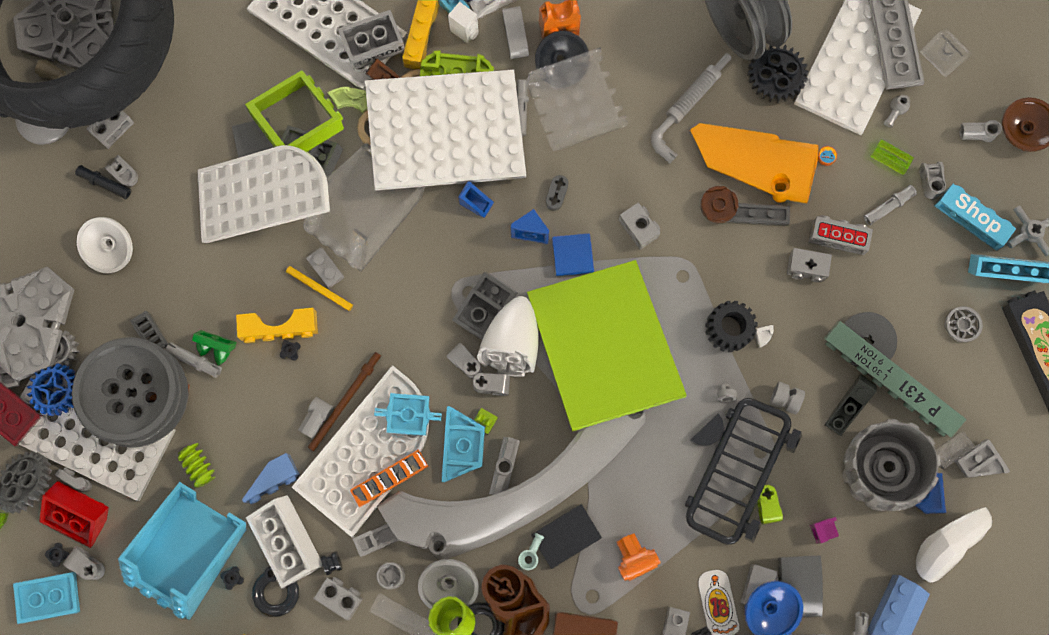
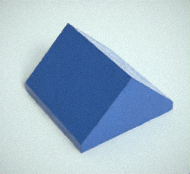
(530, 228)

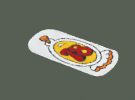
(718, 603)

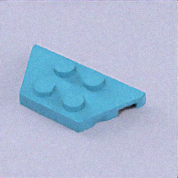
(461, 445)

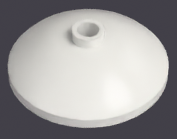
(95, 246)

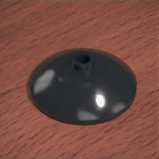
(558, 43)

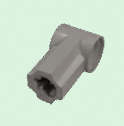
(979, 131)
(317, 414)

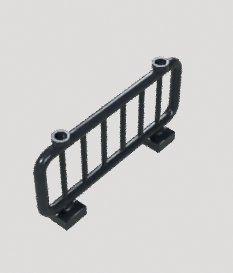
(750, 529)

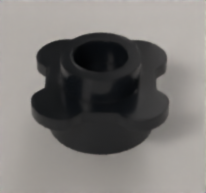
(286, 345)
(51, 554)
(226, 575)

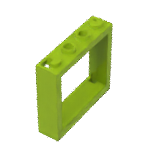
(281, 91)

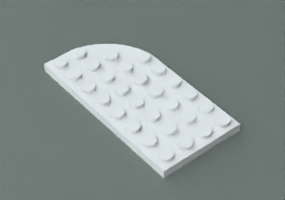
(260, 192)

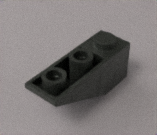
(851, 404)

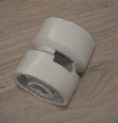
(788, 398)
(391, 575)

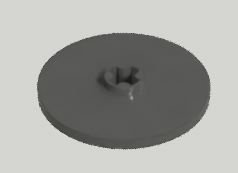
(878, 328)

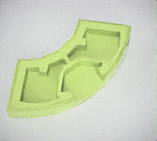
(349, 97)

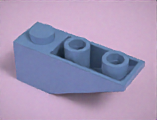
(276, 473)

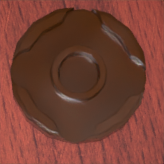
(719, 204)

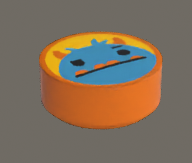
(827, 155)

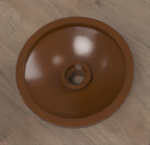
(1034, 116)

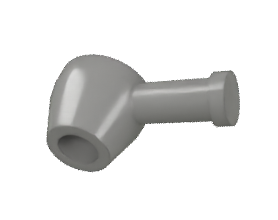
(897, 109)

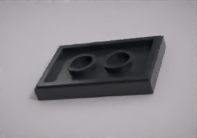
(567, 536)

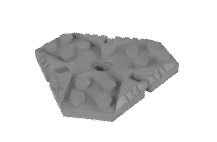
(45, 30)
(37, 301)

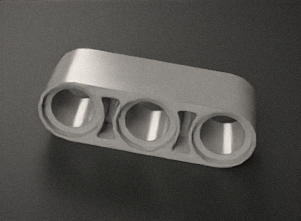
(515, 32)

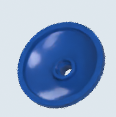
(781, 616)

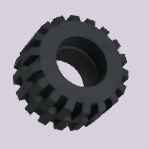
(741, 315)

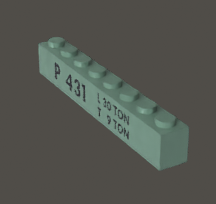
(895, 379)

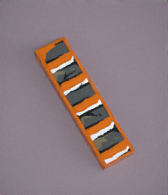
(389, 478)

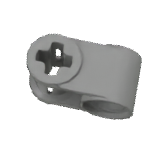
(932, 176)
(463, 359)
(496, 384)
(82, 562)

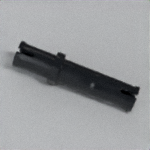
(96, 178)

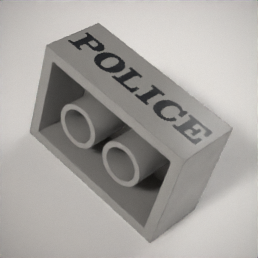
(371, 39)

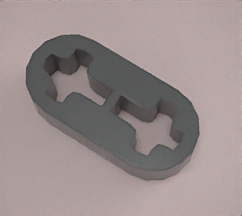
(553, 191)

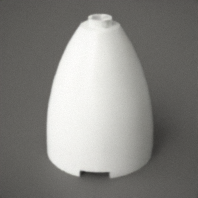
(511, 339)

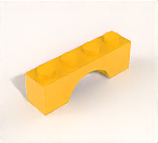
(419, 32)
(302, 323)

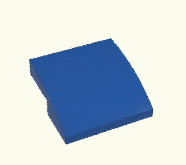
(573, 254)

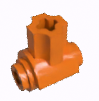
(635, 559)

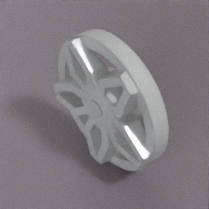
(963, 324)

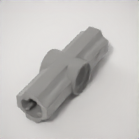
(507, 455)

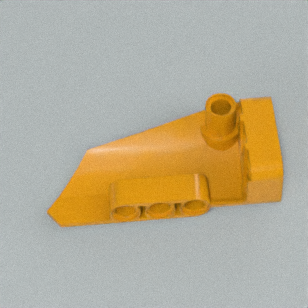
(759, 160)

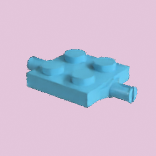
(408, 414)

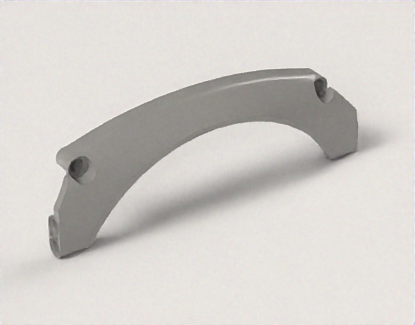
(477, 522)

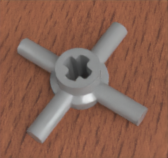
(1027, 234)

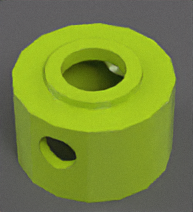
(445, 611)

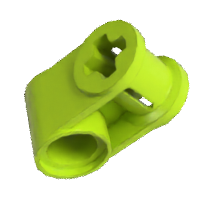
(769, 507)

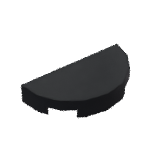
(710, 432)

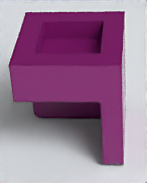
(824, 530)

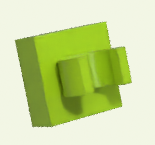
(486, 419)

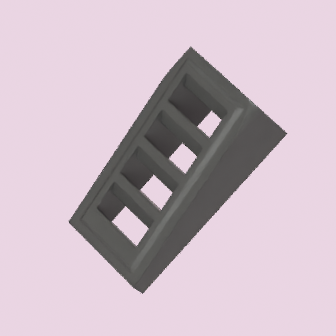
(151, 322)

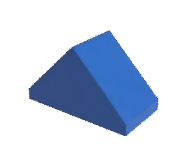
(475, 200)

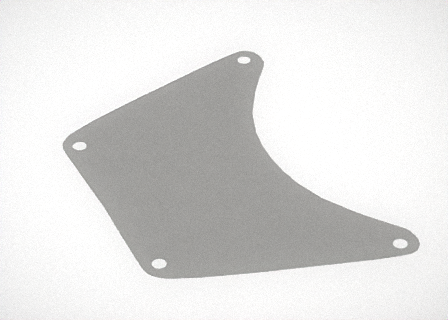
(659, 467)

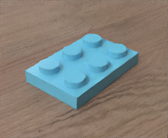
(46, 597)

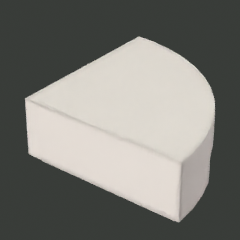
(764, 335)

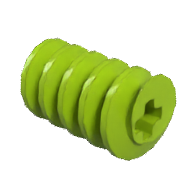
(195, 465)

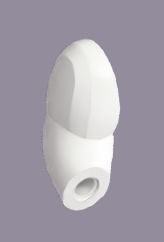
(949, 544)

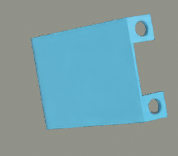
(180, 552)

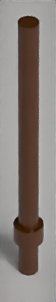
(367, 369)

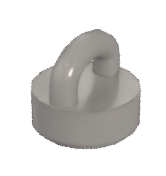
(727, 394)

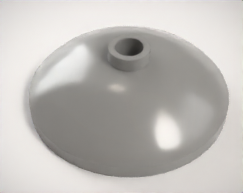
(39, 135)
(434, 586)

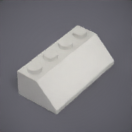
(284, 541)

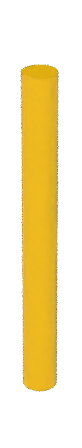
(319, 288)

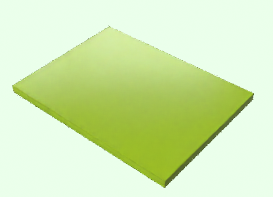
(605, 345)

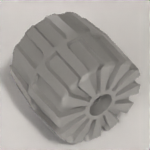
(912, 461)

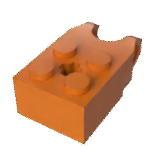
(559, 17)

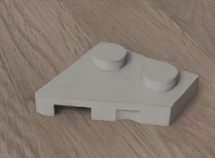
(982, 461)

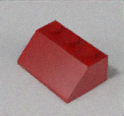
(73, 513)

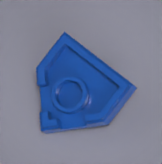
(935, 500)

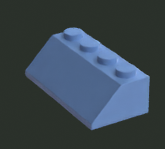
(898, 608)

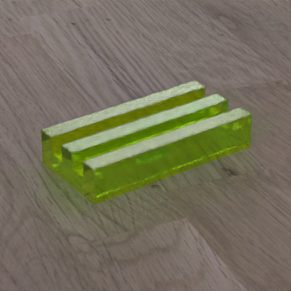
(885, 160)

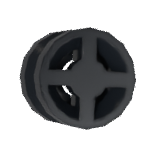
(331, 563)

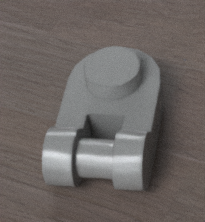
(126, 175)
(68, 476)

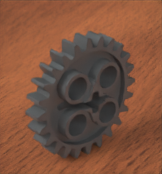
(23, 481)

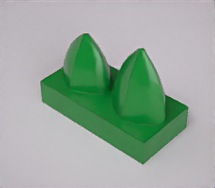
(221, 345)

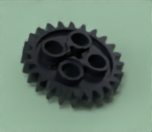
(769, 86)

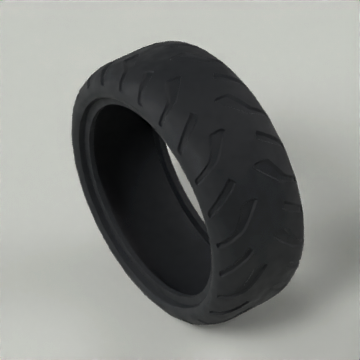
(107, 81)

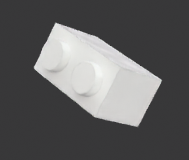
(463, 22)

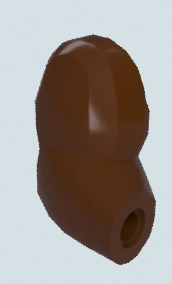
(515, 601)

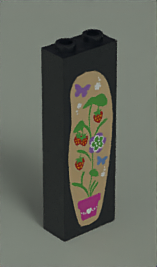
(1030, 327)

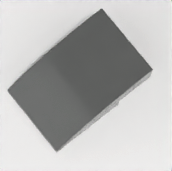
(325, 153)
(483, 304)
(806, 577)

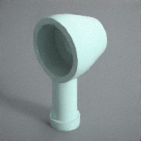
(531, 552)

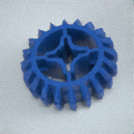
(54, 404)

